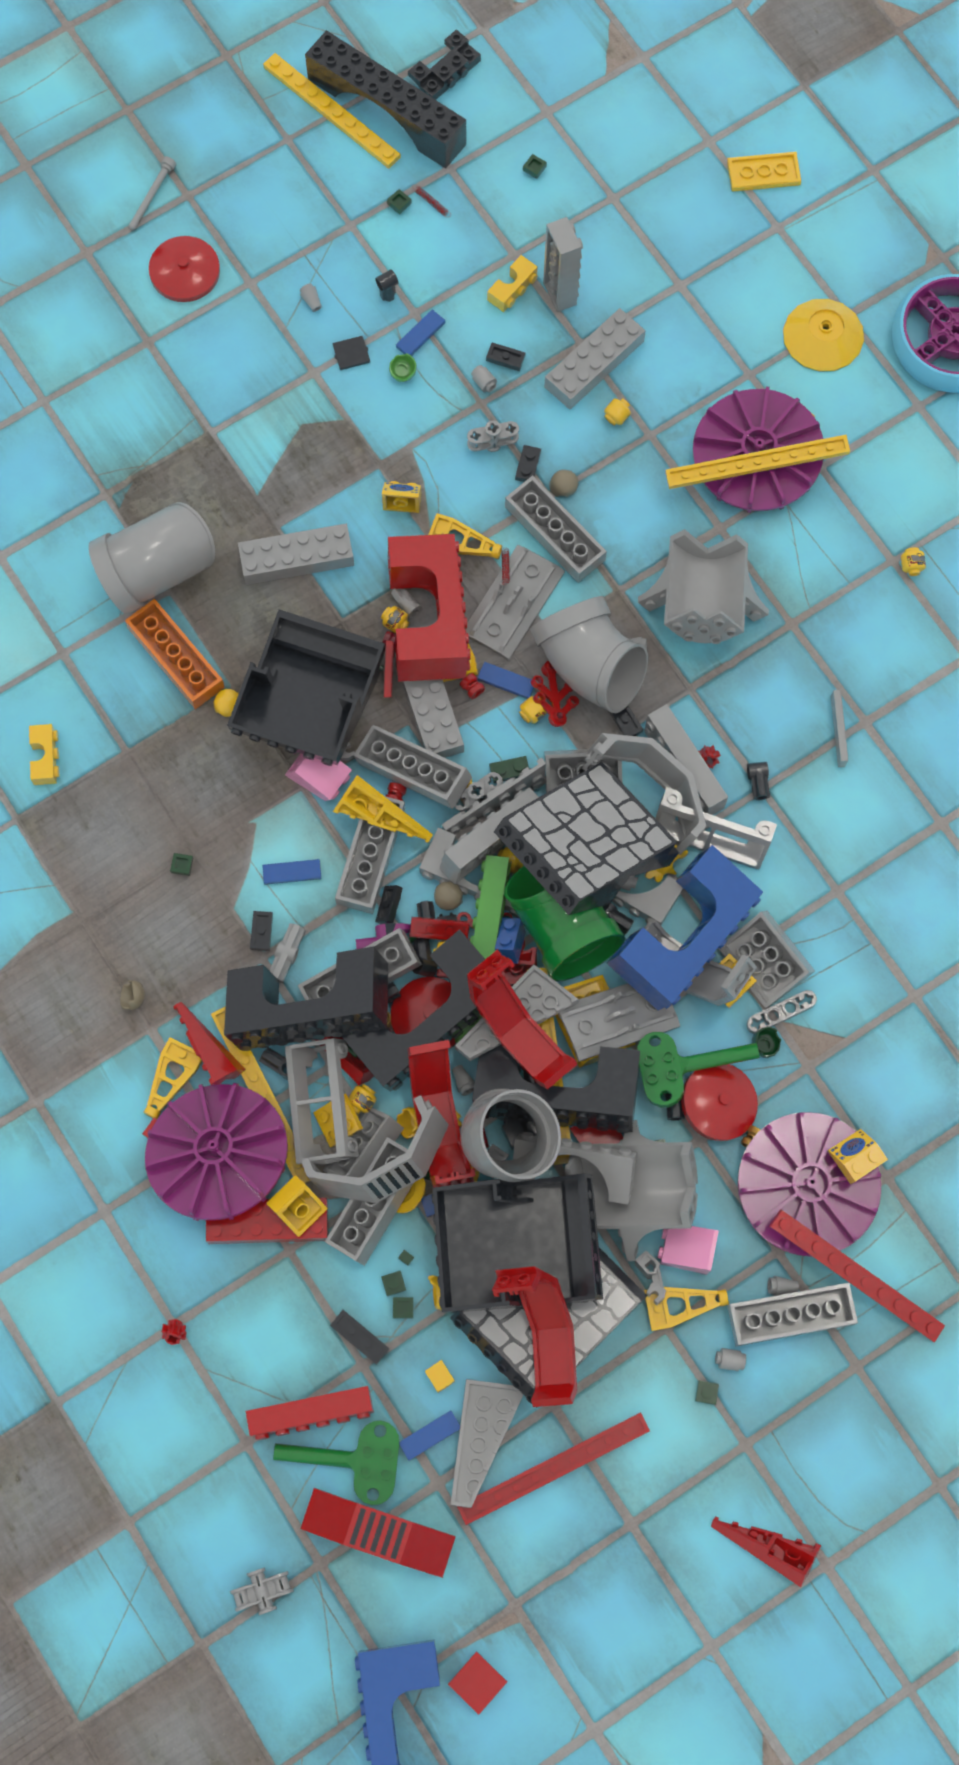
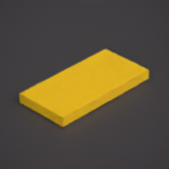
(764, 171)

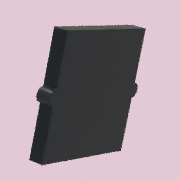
(351, 352)

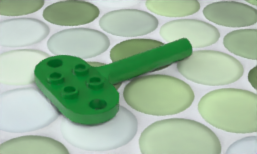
(664, 1068)
(372, 1461)

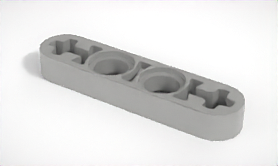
(779, 1008)

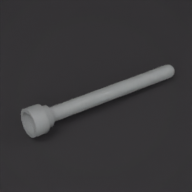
(167, 166)

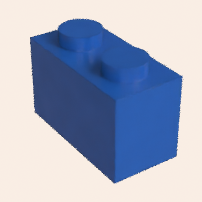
(511, 938)

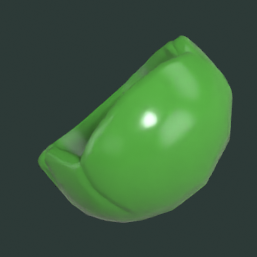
(402, 367)

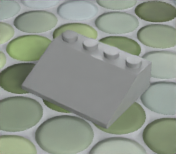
(567, 764)
(776, 957)

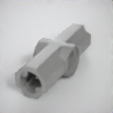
(287, 951)

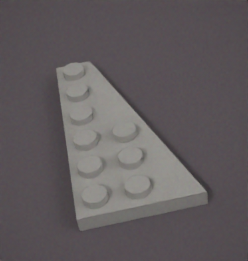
(496, 798)
(539, 996)
(484, 1422)

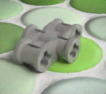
(498, 435)
(484, 786)
(268, 1588)

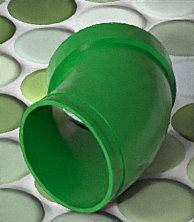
(567, 942)

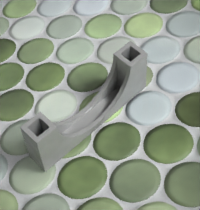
(431, 864)
(651, 904)
(614, 1164)

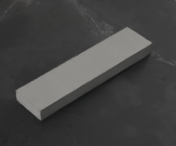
(839, 728)

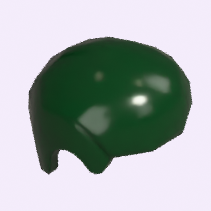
(767, 1041)

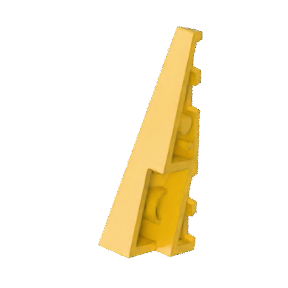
(368, 804)

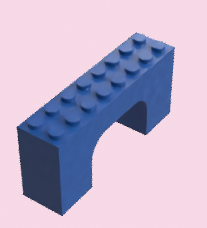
(724, 899)
(384, 1677)

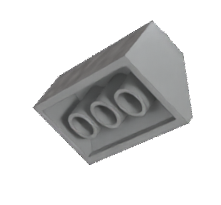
(375, 1130)

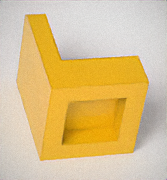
(439, 1376)

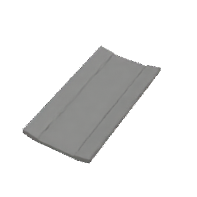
(511, 608)
(613, 1020)

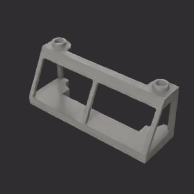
(748, 854)
(298, 1059)

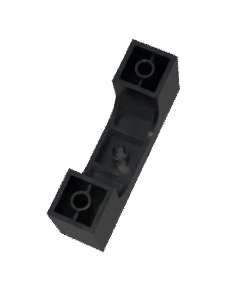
(352, 1006)
(387, 1052)
(602, 1105)

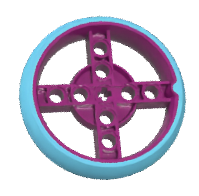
(916, 361)

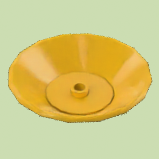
(819, 347)

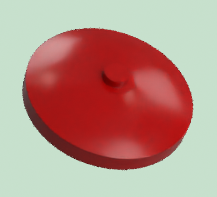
(184, 268)
(418, 1002)
(719, 1102)

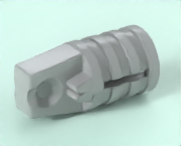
(407, 602)

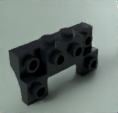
(448, 69)

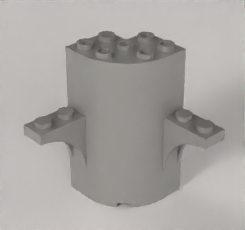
(705, 590)
(661, 1194)

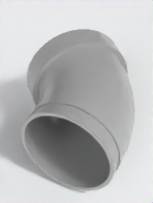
(152, 555)
(593, 654)
(526, 1167)

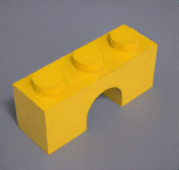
(503, 294)
(44, 770)

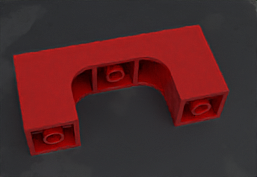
(441, 648)

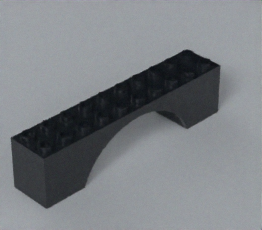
(343, 69)

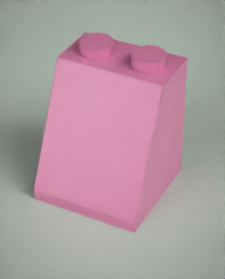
(318, 777)
(689, 1249)

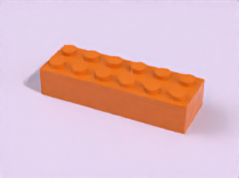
(175, 654)

